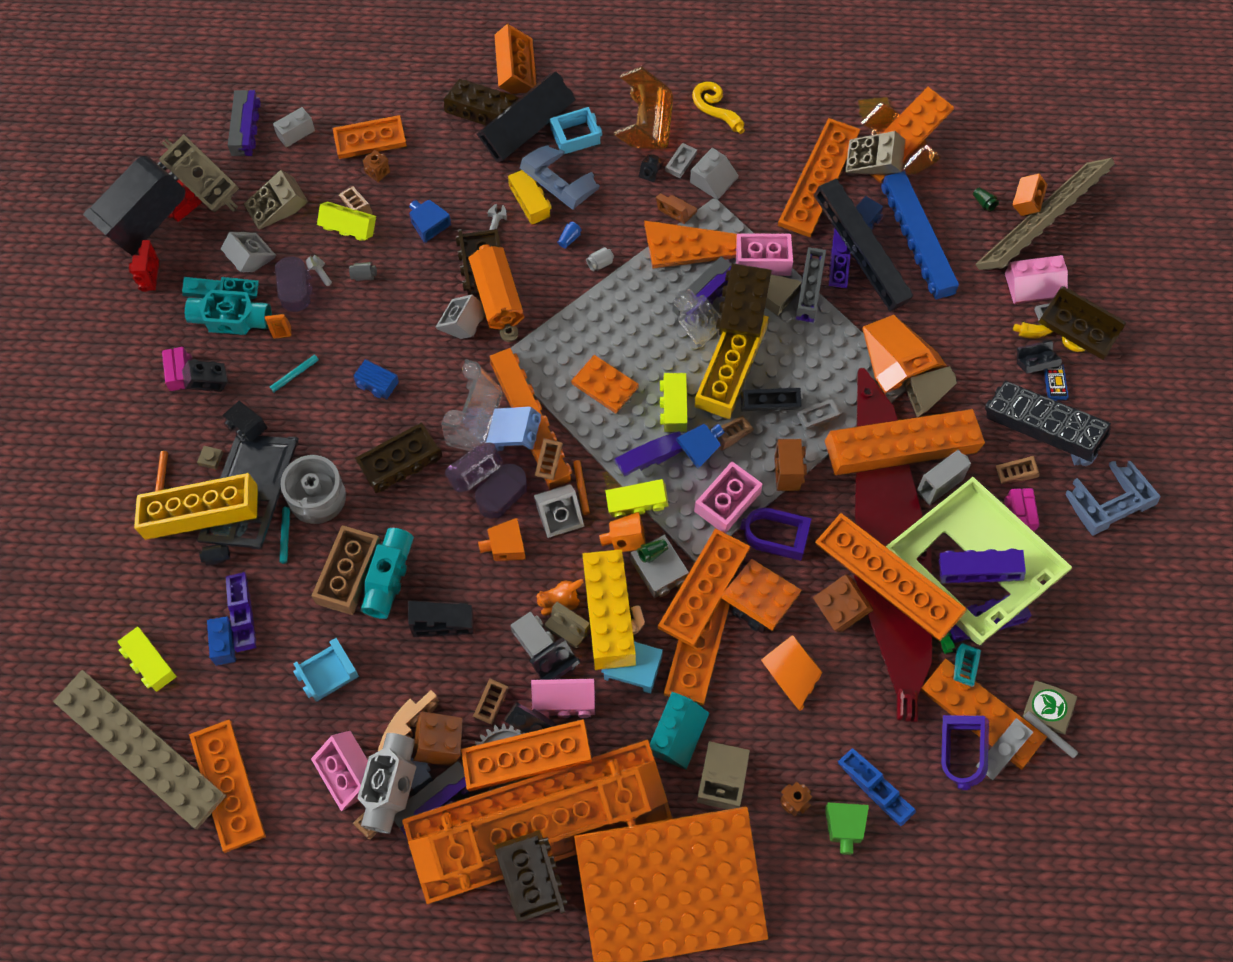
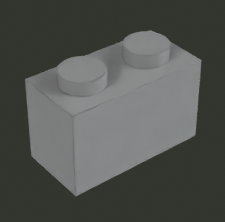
(294, 127)
(531, 634)

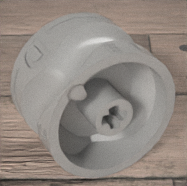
(313, 489)

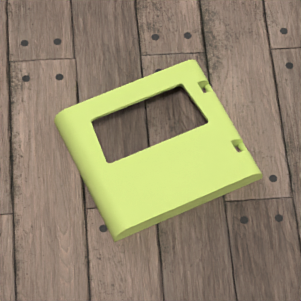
(982, 523)

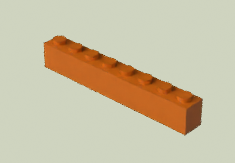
(521, 395)

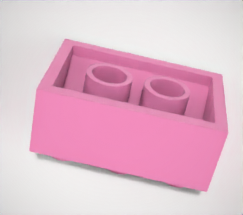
(766, 252)
(1036, 278)
(564, 697)
(341, 767)

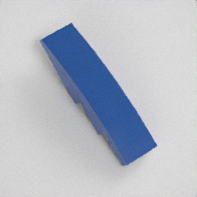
(876, 787)

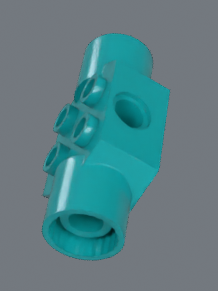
(227, 312)
(386, 572)

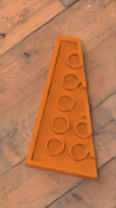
(684, 245)

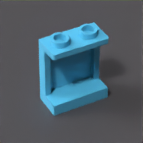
(325, 671)
(645, 671)

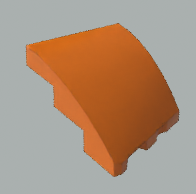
(793, 670)

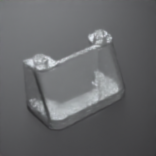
(471, 426)

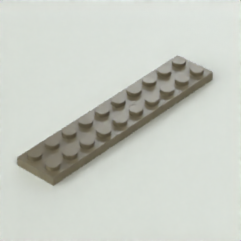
(1051, 208)
(140, 749)

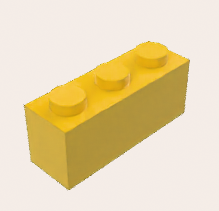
(529, 197)

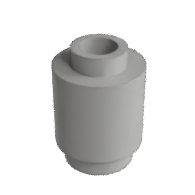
(600, 259)

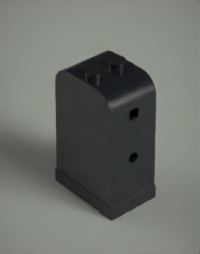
(136, 203)

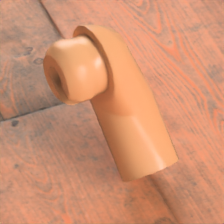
(638, 619)

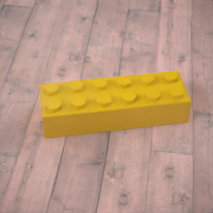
(728, 372)
(196, 506)
(609, 610)

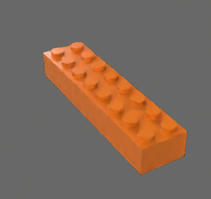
(903, 441)

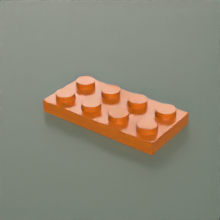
(369, 136)

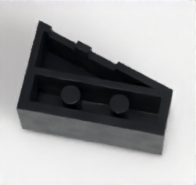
(440, 619)

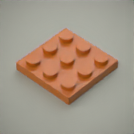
(761, 594)

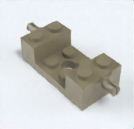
(212, 187)

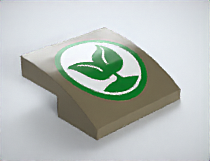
(1051, 706)

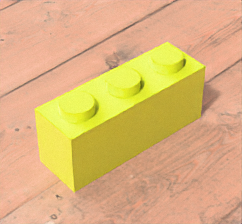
(346, 221)
(674, 402)
(637, 498)
(146, 659)

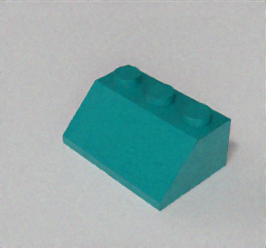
(678, 730)

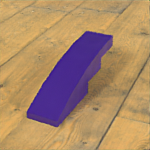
(649, 454)
(240, 612)

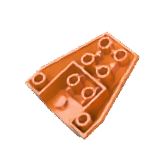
(898, 353)

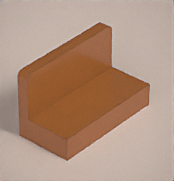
(675, 208)

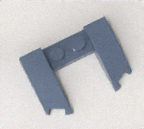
(536, 166)
(1096, 517)

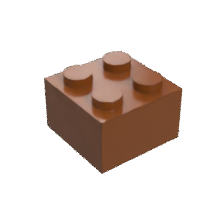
(789, 464)
(843, 603)
(437, 739)

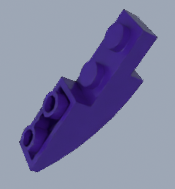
(839, 262)

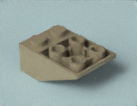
(876, 154)
(275, 200)
(723, 776)

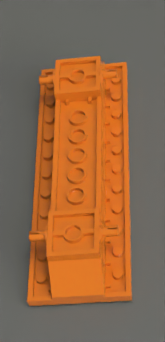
(457, 841)

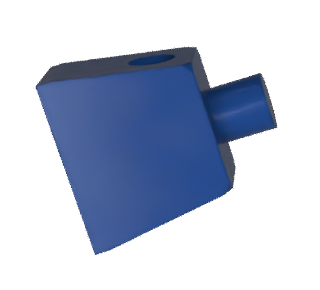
(428, 219)
(700, 443)

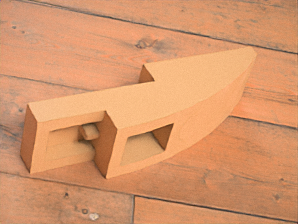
(409, 715)

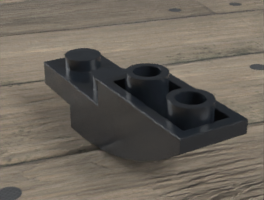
(527, 720)

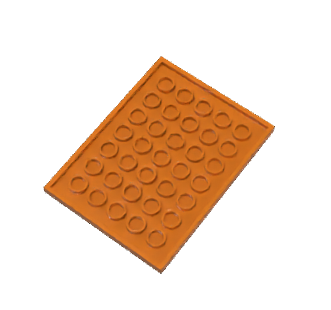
(671, 887)

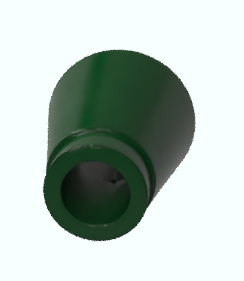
(986, 200)
(652, 550)

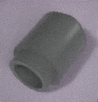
(362, 271)

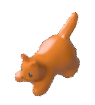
(564, 593)

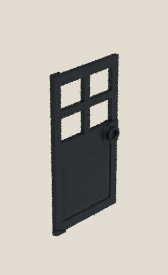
(265, 462)

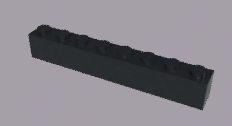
(863, 245)

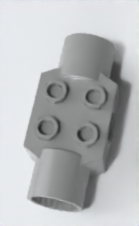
(387, 782)

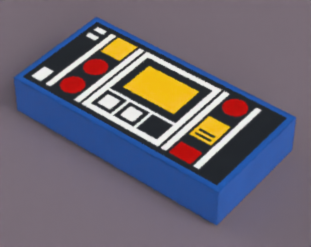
(1056, 383)

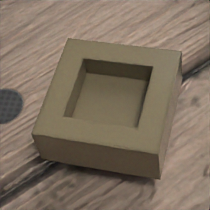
(210, 457)

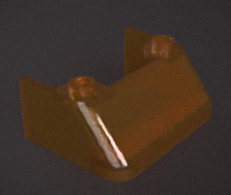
(654, 108)
(920, 158)

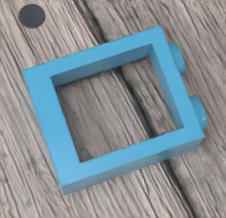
(572, 119)

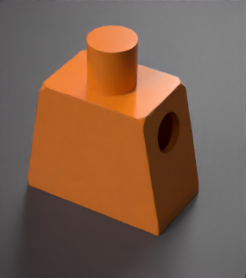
(625, 533)
(504, 542)

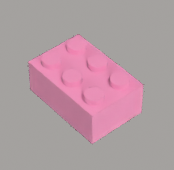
(728, 497)

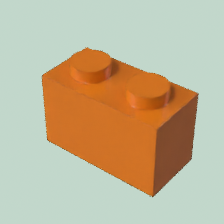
(1030, 194)

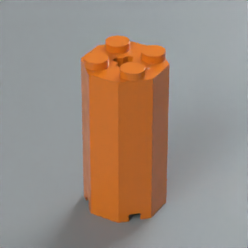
(496, 287)

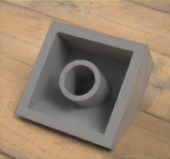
(713, 174)
(247, 251)
(462, 317)
(559, 510)

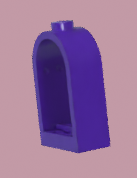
(801, 522)
(956, 722)

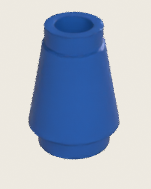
(569, 234)

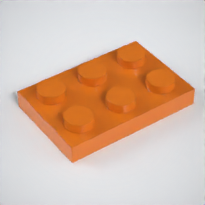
(605, 384)

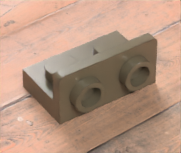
(567, 625)

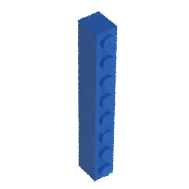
(919, 235)

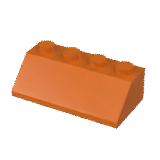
(514, 60)

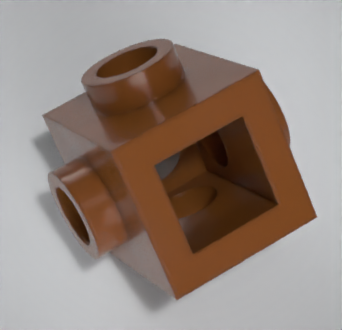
(376, 165)
(793, 805)

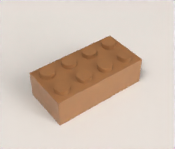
(346, 570)

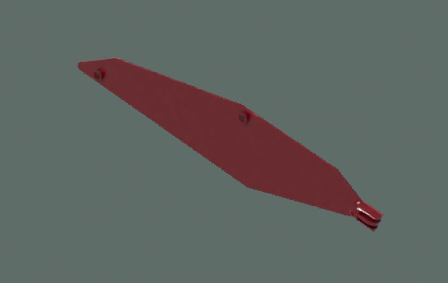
(885, 509)

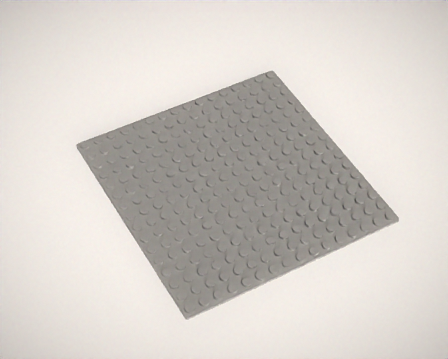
(633, 329)

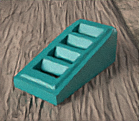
(970, 652)

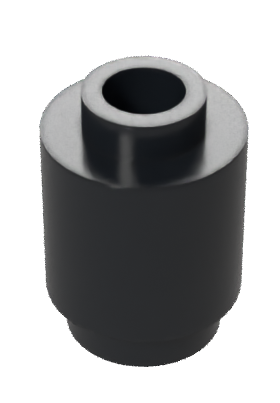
(214, 554)

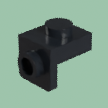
(650, 166)

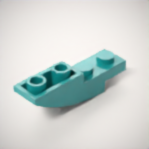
(200, 287)

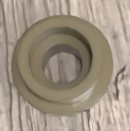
(511, 336)

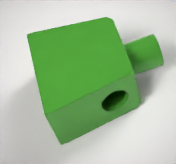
(846, 824)

